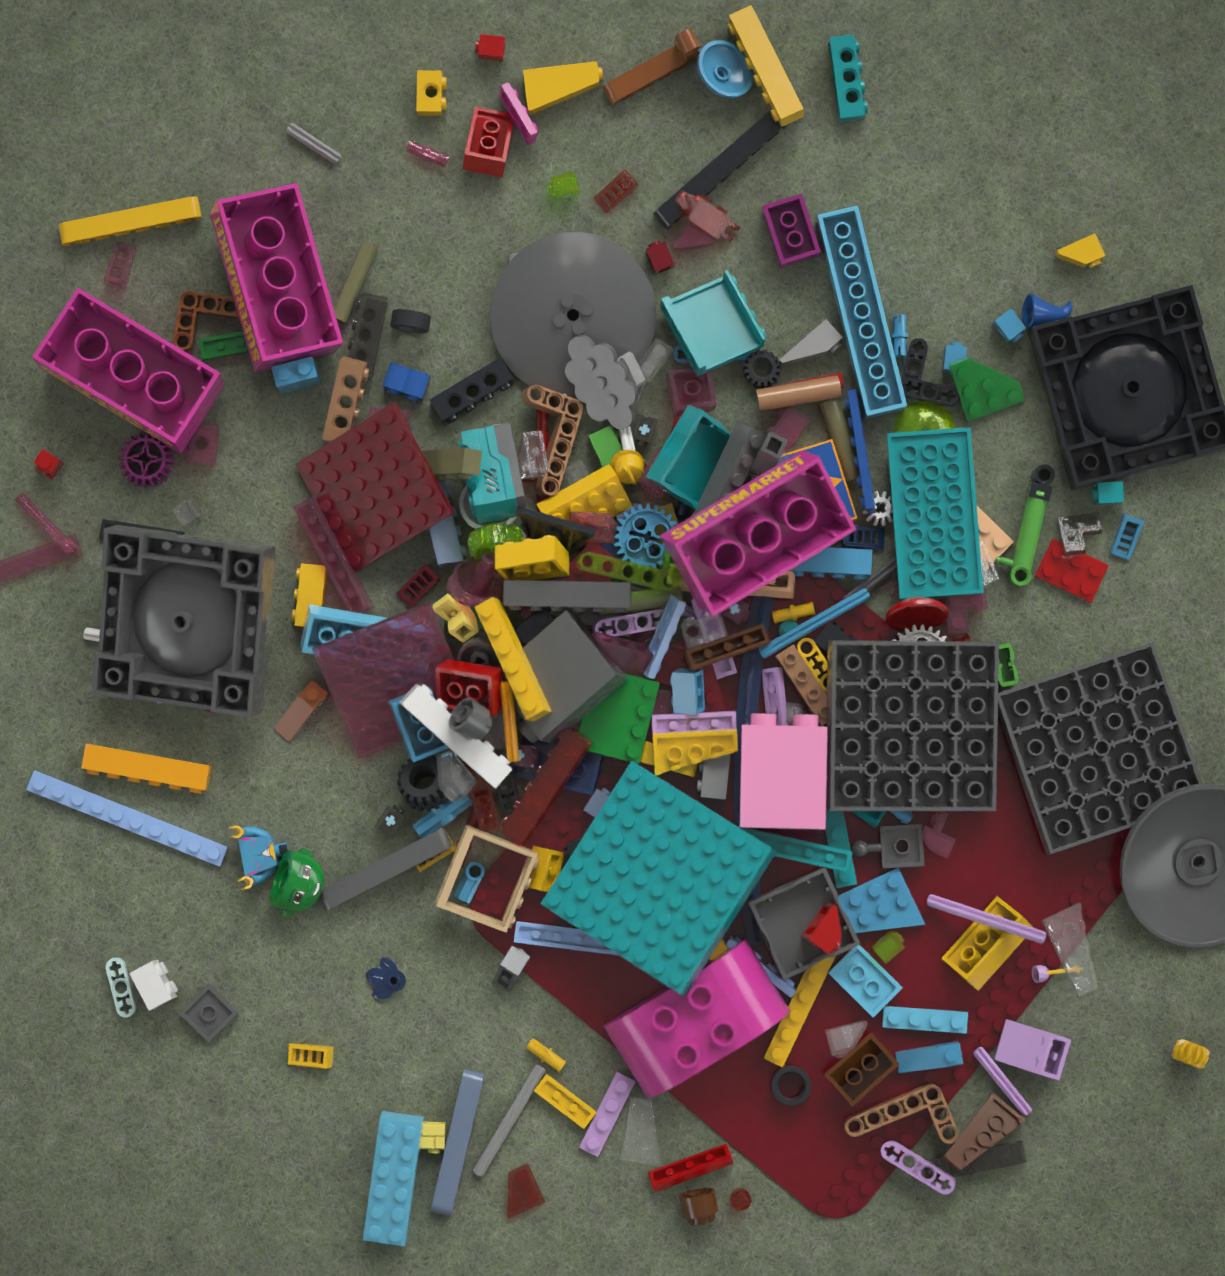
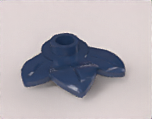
(382, 978)

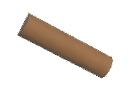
(798, 393)

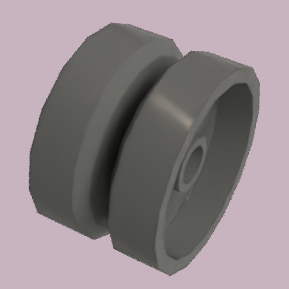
(478, 650)

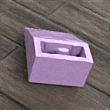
(1032, 1049)

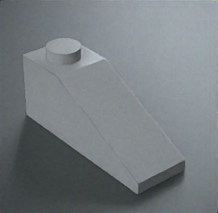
(817, 343)

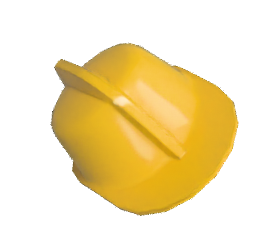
(628, 466)

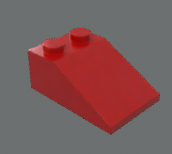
(488, 142)

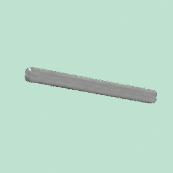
(509, 1120)

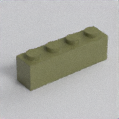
(454, 463)

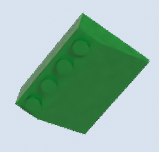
(622, 720)

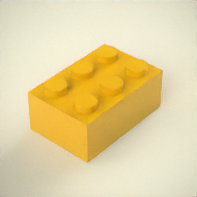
(532, 559)

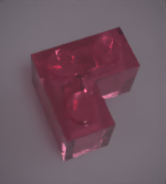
(958, 607)

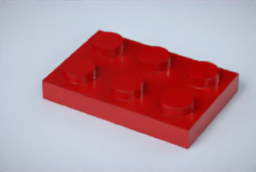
(1074, 574)

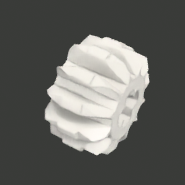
(887, 509)

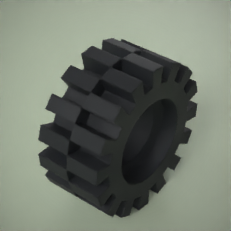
(764, 356)

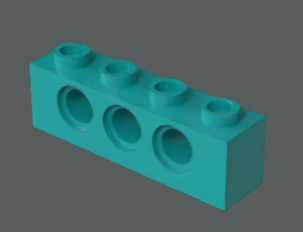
(847, 45)

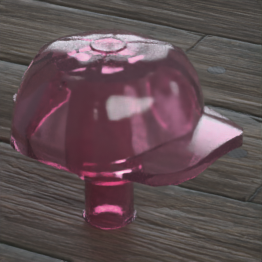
(476, 581)

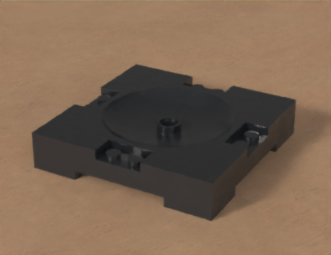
(1086, 374)

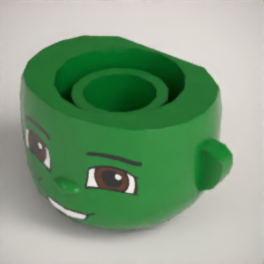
(296, 882)

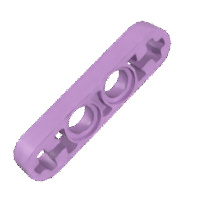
(631, 619)
(916, 1170)

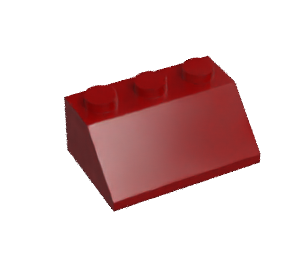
(825, 929)

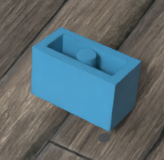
(687, 691)

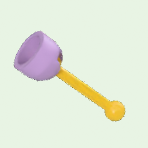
(1041, 973)

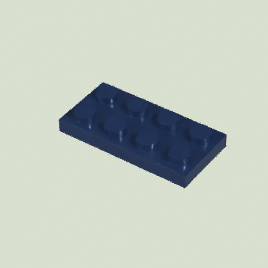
(583, 778)

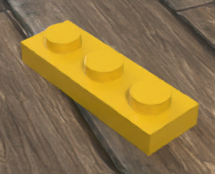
(565, 1101)

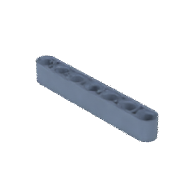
(457, 1142)

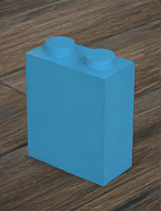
(296, 375)

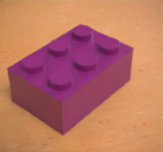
(790, 231)

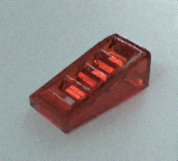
(617, 180)

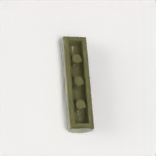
(354, 281)
(840, 434)
(647, 600)

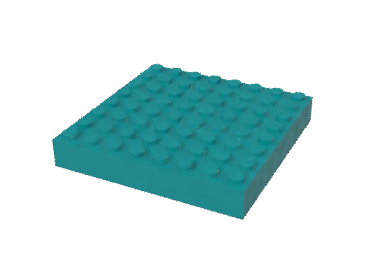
(658, 878)

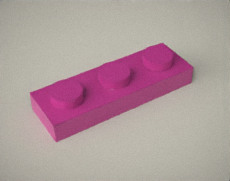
(518, 113)

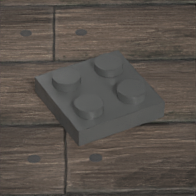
(209, 1013)

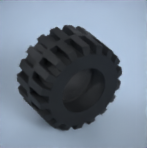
(411, 775)

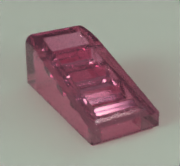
(116, 282)

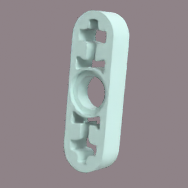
(112, 973)

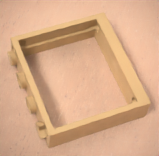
(515, 901)

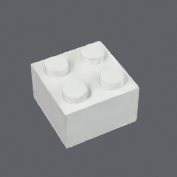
(154, 984)

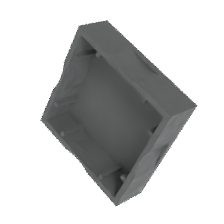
(786, 914)

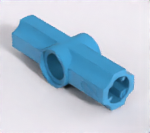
(441, 816)

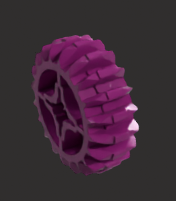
(146, 450)

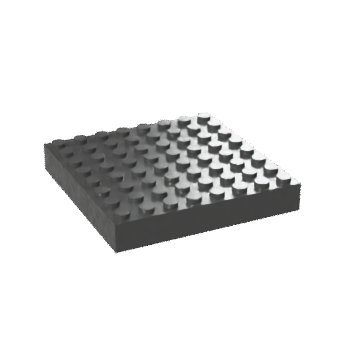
(912, 725)
(1096, 746)

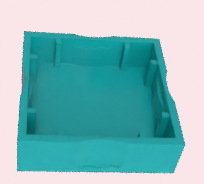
(689, 456)

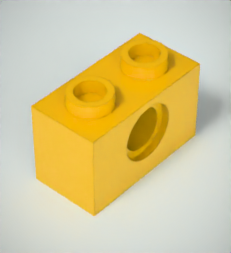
(426, 81)

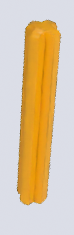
(509, 721)

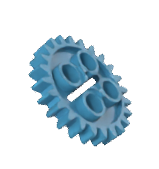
(651, 518)

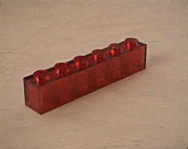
(546, 786)

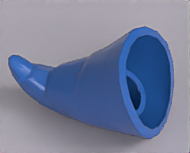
(1042, 311)

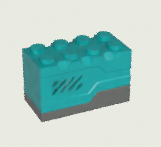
(499, 486)

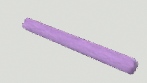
(986, 918)

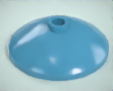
(724, 60)

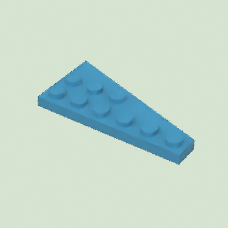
(881, 904)

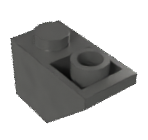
(768, 453)

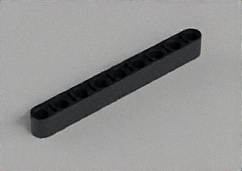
(721, 167)

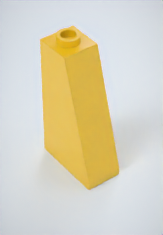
(559, 83)

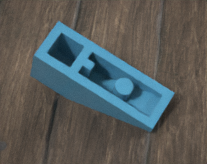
(929, 1057)

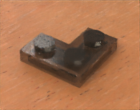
(1074, 528)

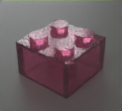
(688, 389)

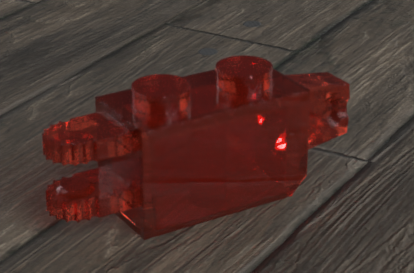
(706, 216)

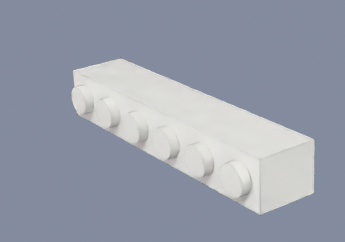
(473, 752)

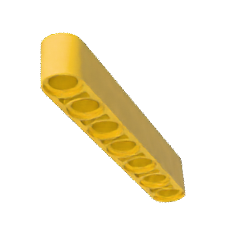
(129, 220)

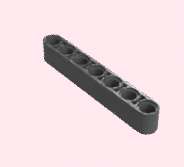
(385, 869)

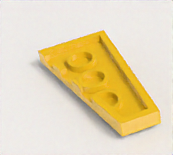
(685, 748)

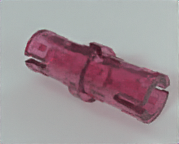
(427, 153)

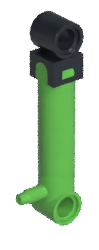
(1037, 498)

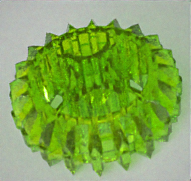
(491, 535)

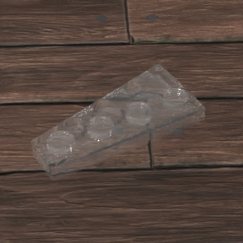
(1070, 942)

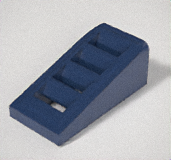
(845, 540)

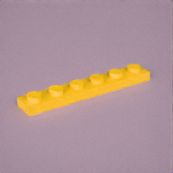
(799, 1008)

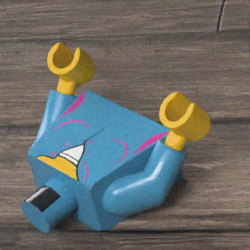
(258, 854)

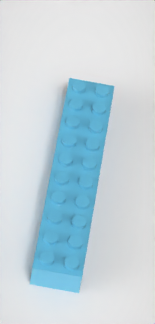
(861, 312)

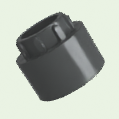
(470, 719)

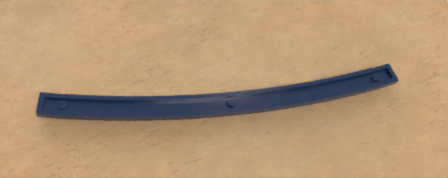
(746, 705)

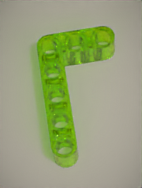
(637, 570)

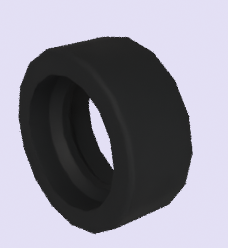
(410, 321)
(806, 1085)

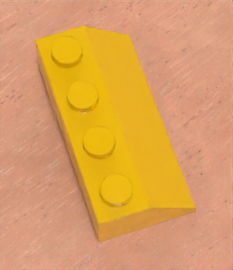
(984, 948)

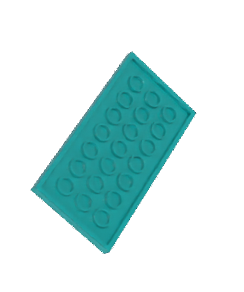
(935, 513)

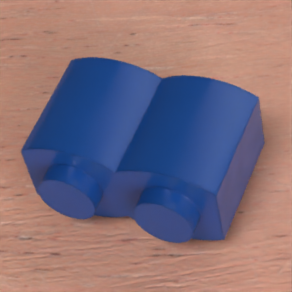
(406, 382)

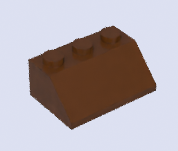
(861, 1069)

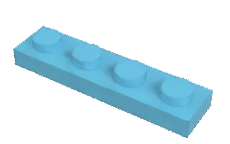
(925, 1019)

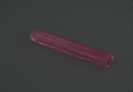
(46, 524)

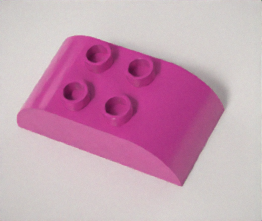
(679, 1036)

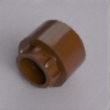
(699, 1205)

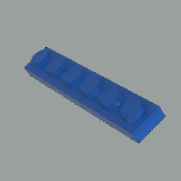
(859, 443)

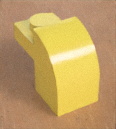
(460, 618)

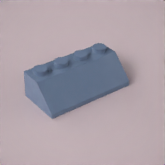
(446, 535)

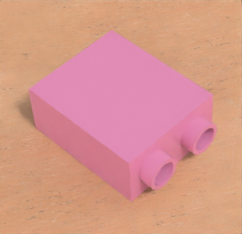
(783, 773)

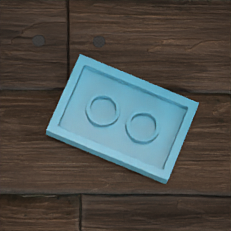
(865, 980)

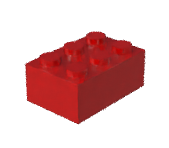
(468, 680)

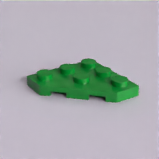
(983, 388)

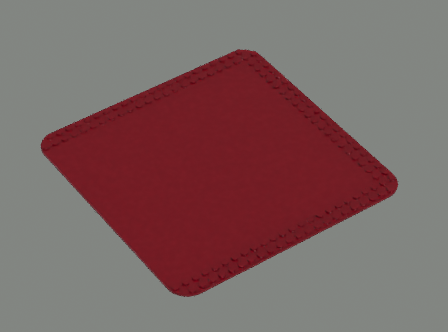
(992, 857)

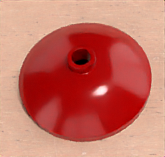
(916, 612)

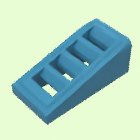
(1119, 534)

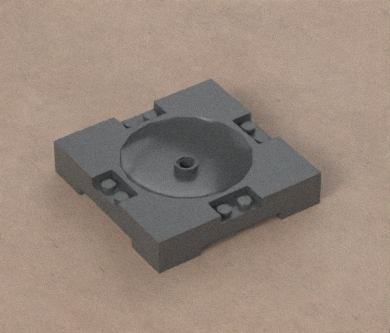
(219, 592)

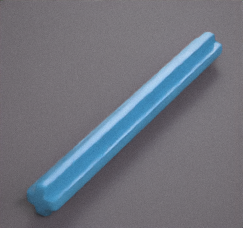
(814, 623)

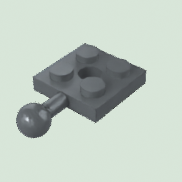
(888, 839)

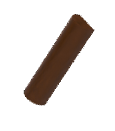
(726, 647)

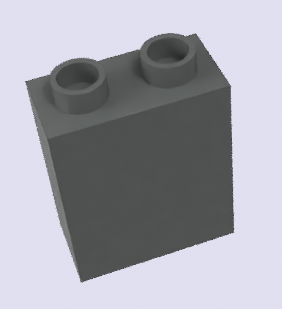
(571, 674)

